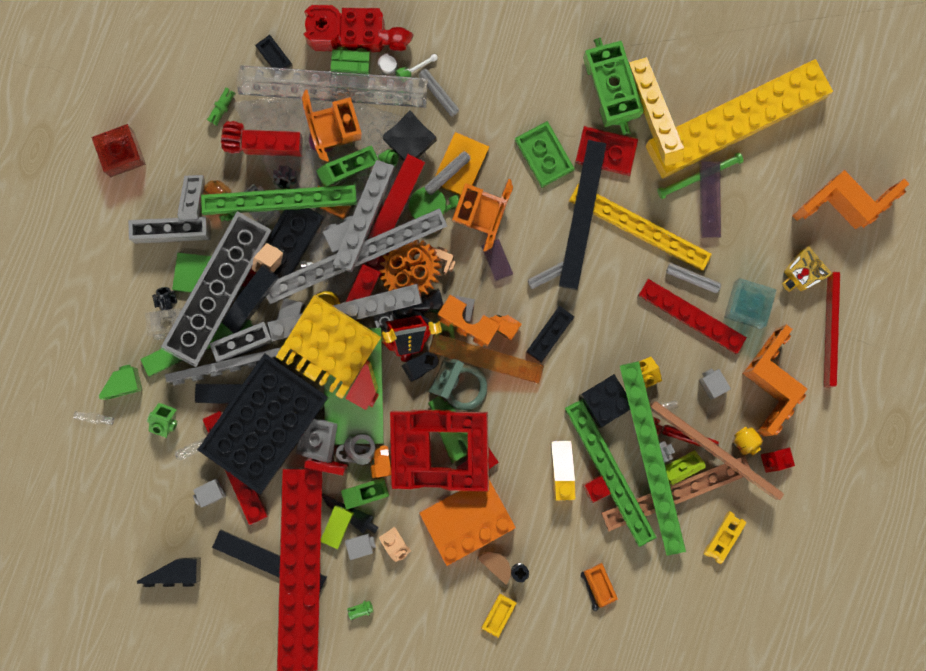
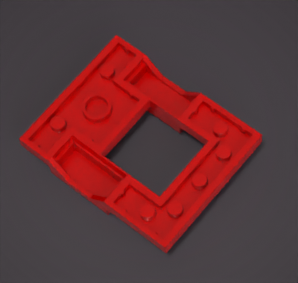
(412, 450)

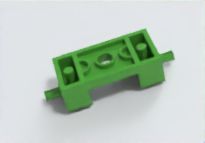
(617, 102)

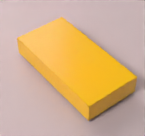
(498, 615)

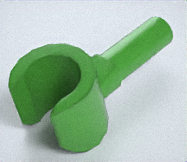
(453, 202)

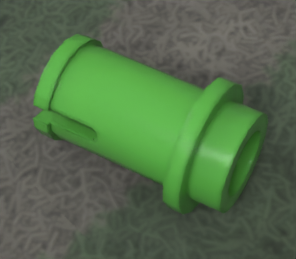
(360, 610)

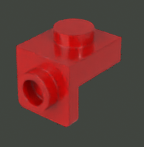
(777, 460)

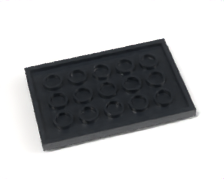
(263, 423)

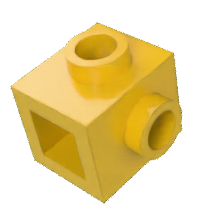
(650, 371)

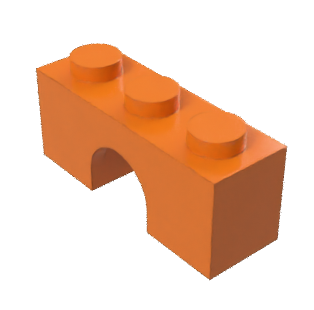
(482, 331)

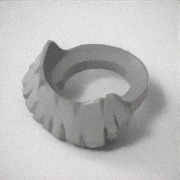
(350, 444)

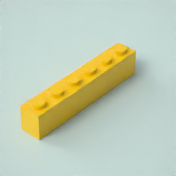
(657, 113)

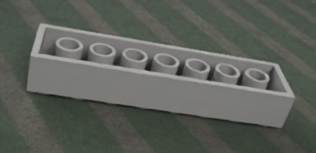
(216, 289)

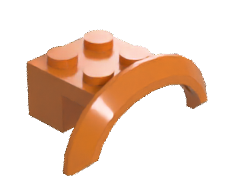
(331, 125)
(482, 210)

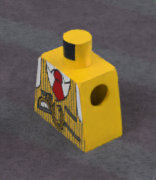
(805, 271)

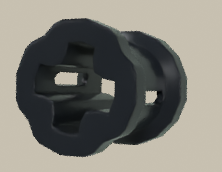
(524, 576)

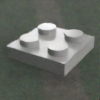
(318, 440)

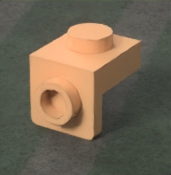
(445, 258)
(394, 544)

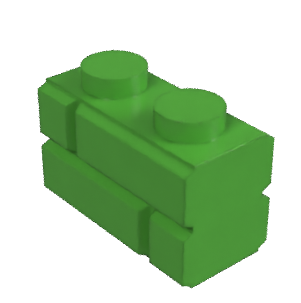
(350, 61)

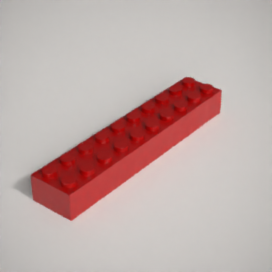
(299, 570)

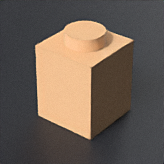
(267, 256)

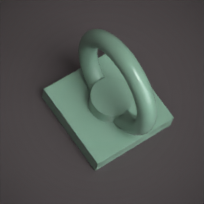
(448, 378)

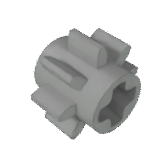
(666, 450)

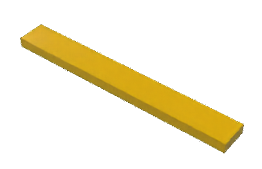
(648, 232)

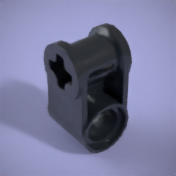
(417, 368)

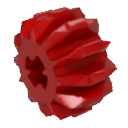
(232, 137)

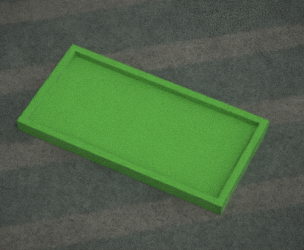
(351, 418)

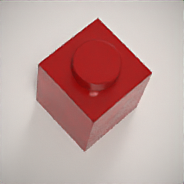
(596, 489)

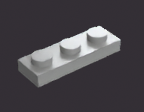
(191, 197)

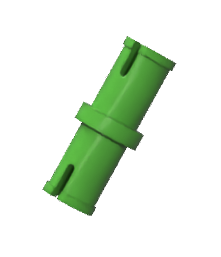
(221, 106)

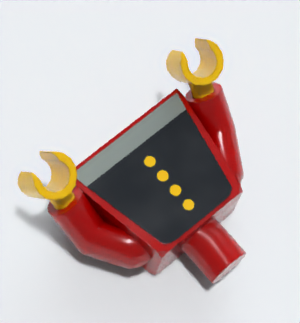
(408, 335)

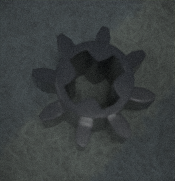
(284, 177)
(164, 298)

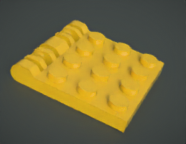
(330, 344)

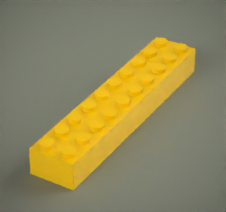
(746, 115)

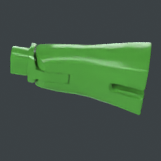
(455, 442)

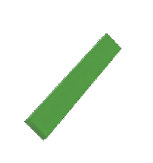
(162, 360)

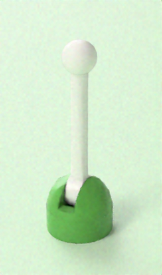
(405, 72)

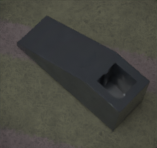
(179, 571)

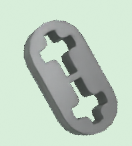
(357, 448)

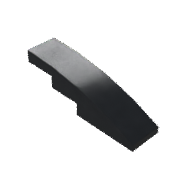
(250, 299)

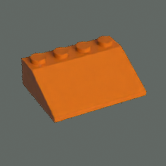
(466, 522)

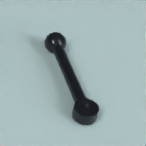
(595, 607)

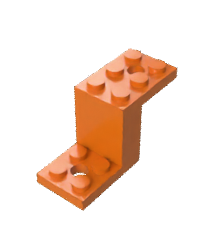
(852, 200)
(775, 382)

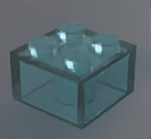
(750, 303)

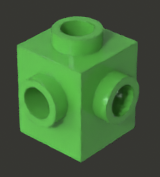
(162, 420)

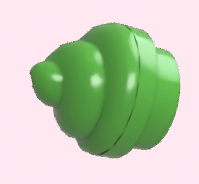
(389, 156)

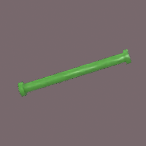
(696, 177)

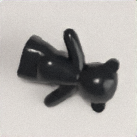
(430, 303)

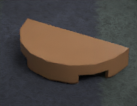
(497, 565)

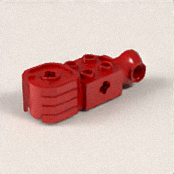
(351, 29)

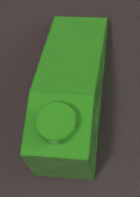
(347, 166)

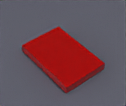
(618, 153)

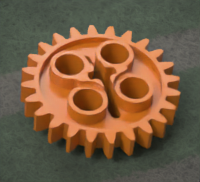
(406, 254)

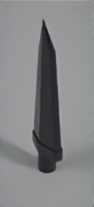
(359, 519)

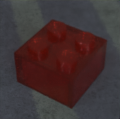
(118, 150)

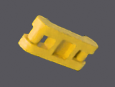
(725, 537)

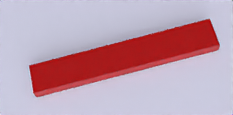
(397, 198)
(832, 330)

